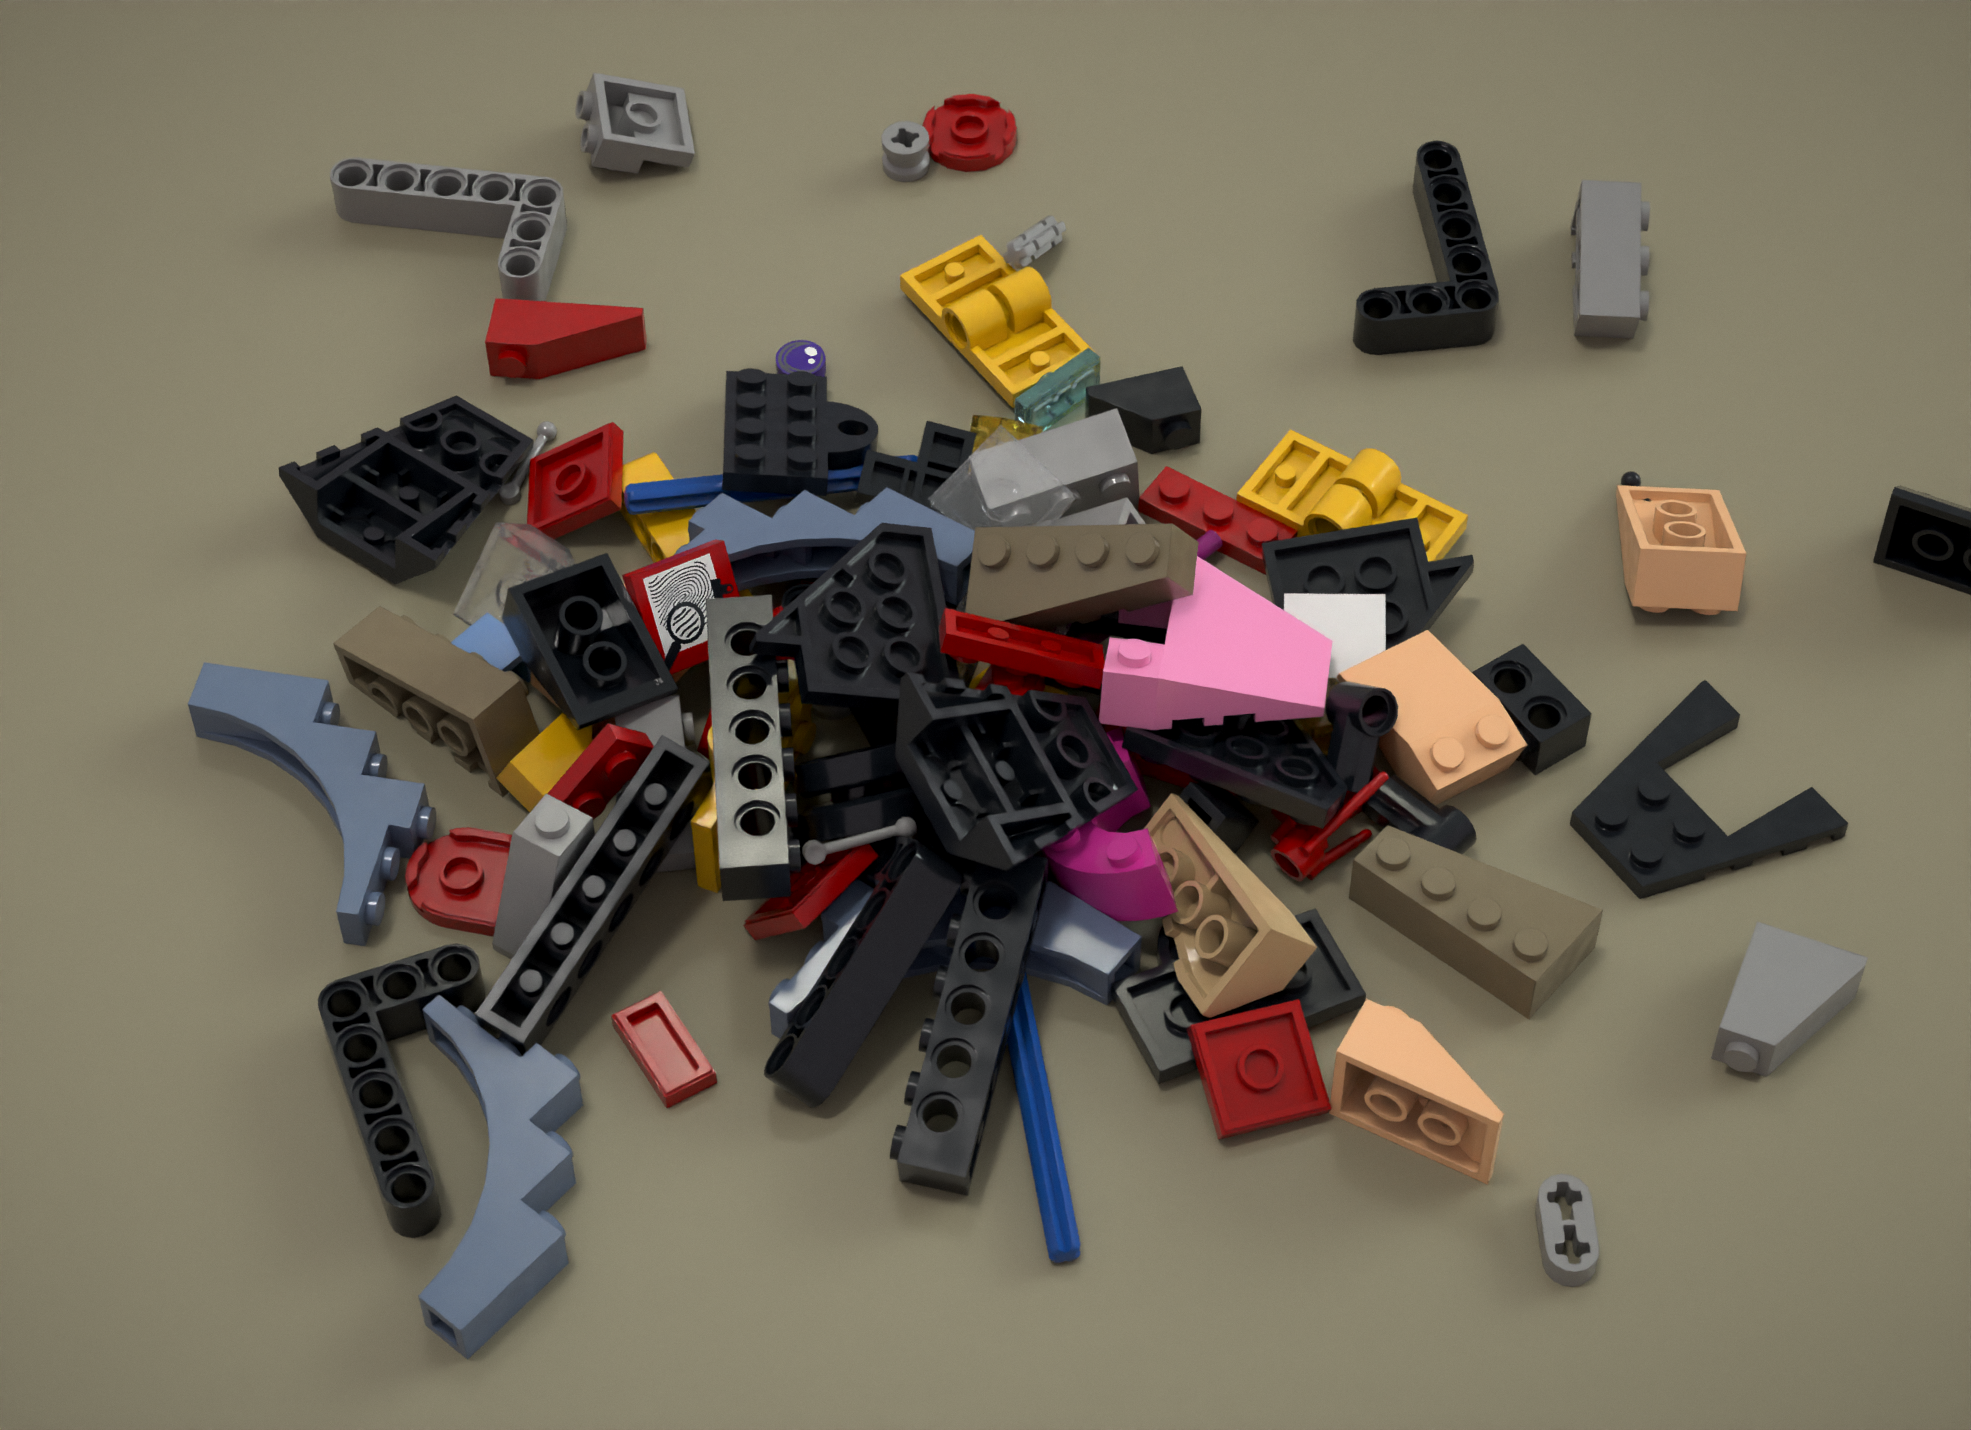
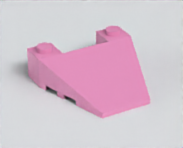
(1219, 659)

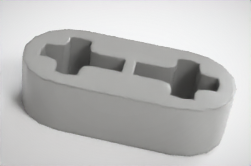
(1579, 1229)

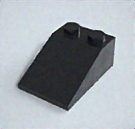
(586, 642)

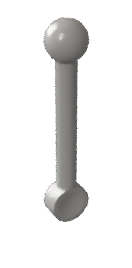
(510, 491)
(815, 852)

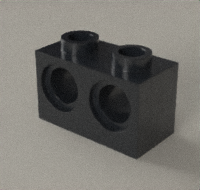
(1539, 706)

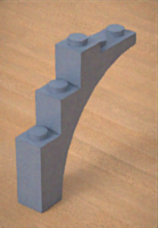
(814, 535)
(298, 730)
(1070, 947)
(512, 1238)

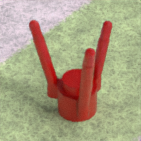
(1301, 850)

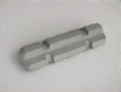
(1034, 242)

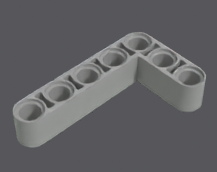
(463, 201)

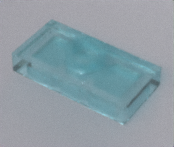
(1059, 391)

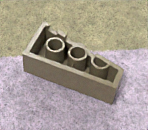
(1077, 571)
(440, 690)
(1476, 917)

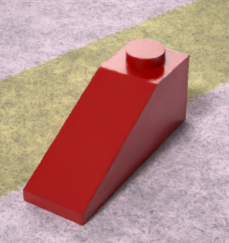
(557, 337)

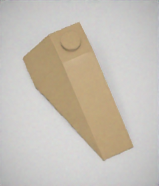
(1229, 927)

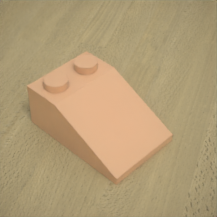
(1679, 549)
(1447, 722)
(1413, 1092)

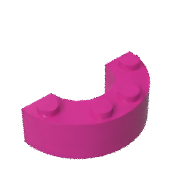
(1114, 869)

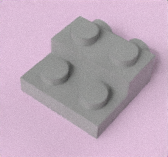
(634, 123)

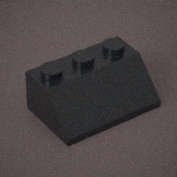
(1927, 539)

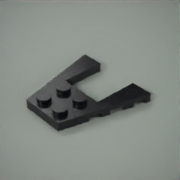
(1659, 834)

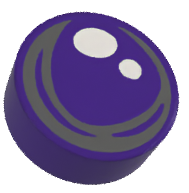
(801, 356)

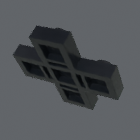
(939, 456)

